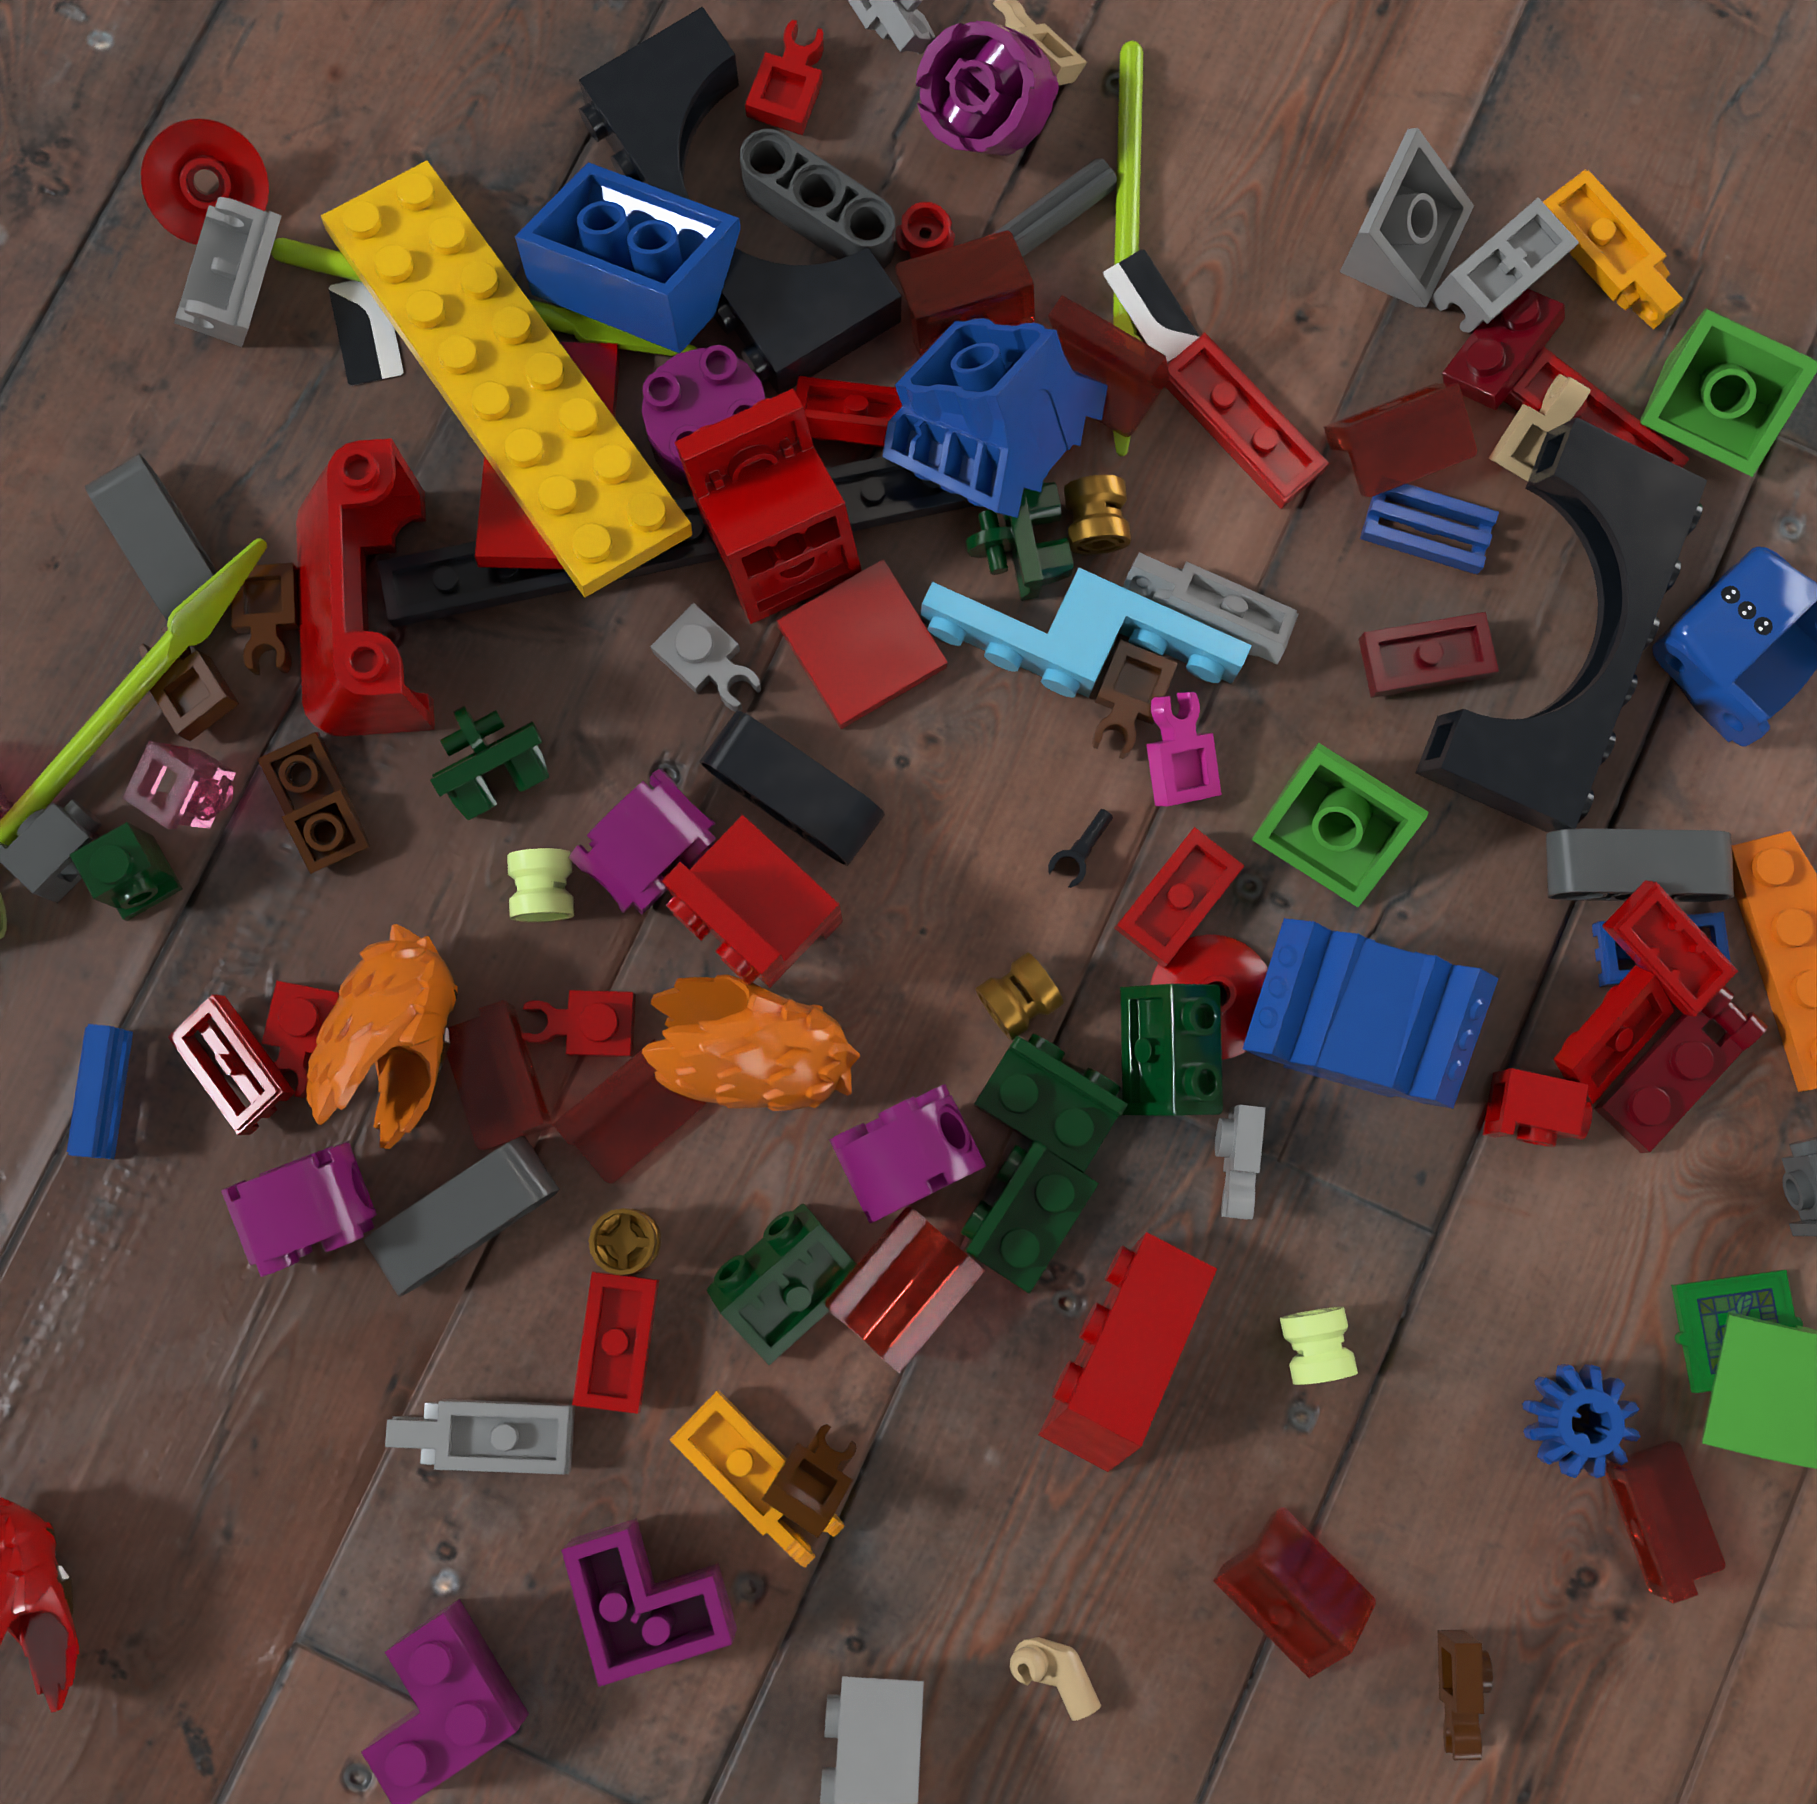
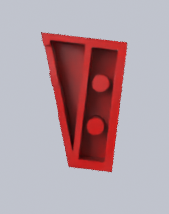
(1128, 1352)

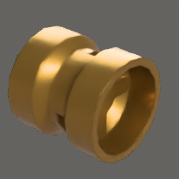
(1097, 514)
(1009, 1006)
(614, 1240)

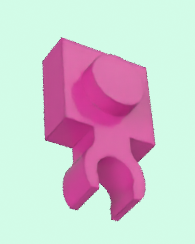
(1183, 762)

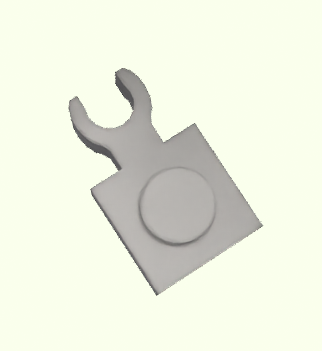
(702, 653)
(1240, 1144)

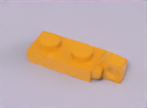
(1615, 249)

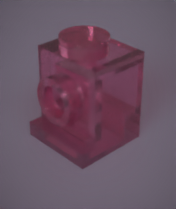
(197, 795)

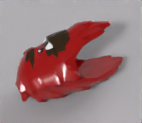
(37, 1601)

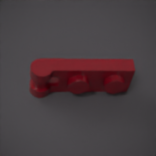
(1678, 1071)

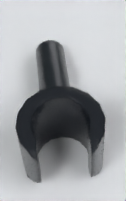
(1083, 846)

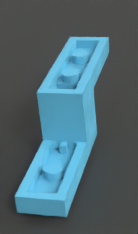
(1083, 634)

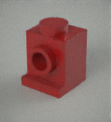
(1537, 1107)

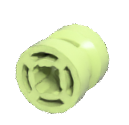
(540, 885)
(1318, 1342)

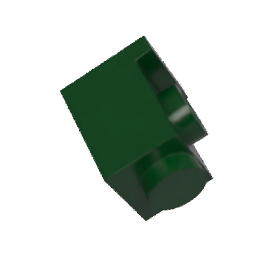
(126, 870)

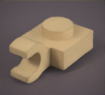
(1062, 58)
(1525, 434)

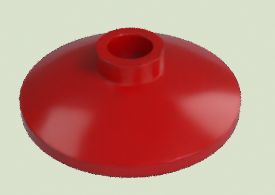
(182, 152)
(1226, 963)

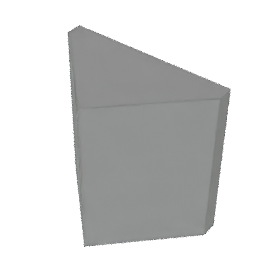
(1410, 225)

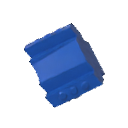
(991, 412)
(1369, 1014)

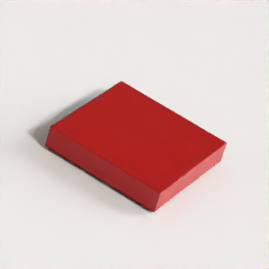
(862, 644)

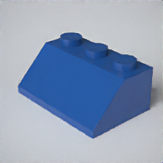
(630, 256)

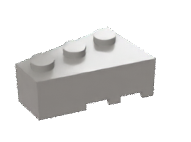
(877, 1742)

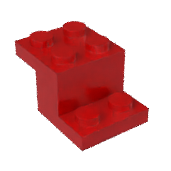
(770, 505)
(752, 904)

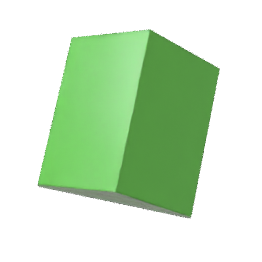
(1728, 391)
(1339, 824)

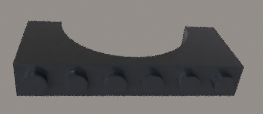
(785, 314)
(1632, 524)

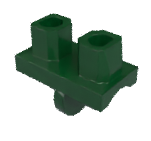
(1033, 562)
(464, 778)

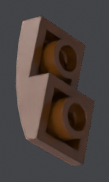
(314, 802)

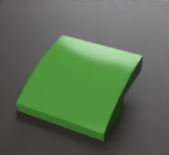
(1765, 1392)

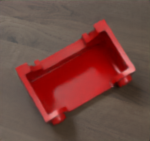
(348, 672)

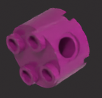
(985, 88)
(694, 392)
(644, 841)
(907, 1153)
(300, 1205)

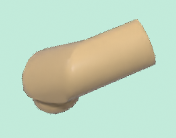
(1056, 1666)

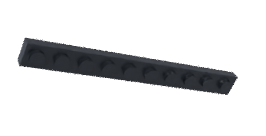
(451, 583)

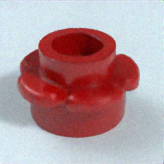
(924, 217)

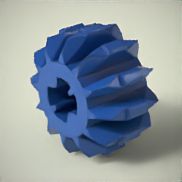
(1605, 1426)

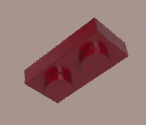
(1504, 348)
(1428, 654)

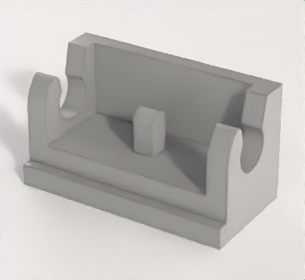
(1505, 265)
(227, 270)

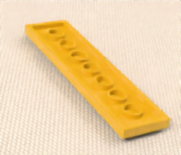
(507, 378)

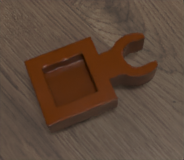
(265, 609)
(1128, 690)
(191, 693)
(811, 1483)
(1463, 1680)

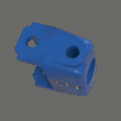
(1745, 645)

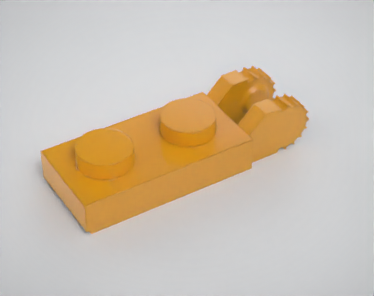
(742, 1469)

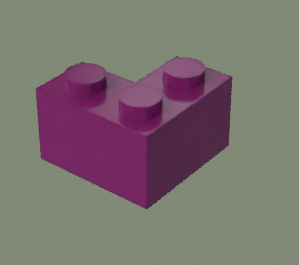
(632, 1619)
(460, 1703)

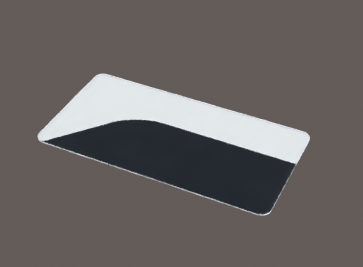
(1151, 304)
(364, 335)

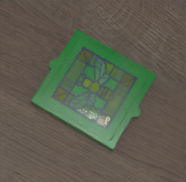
(1704, 1309)

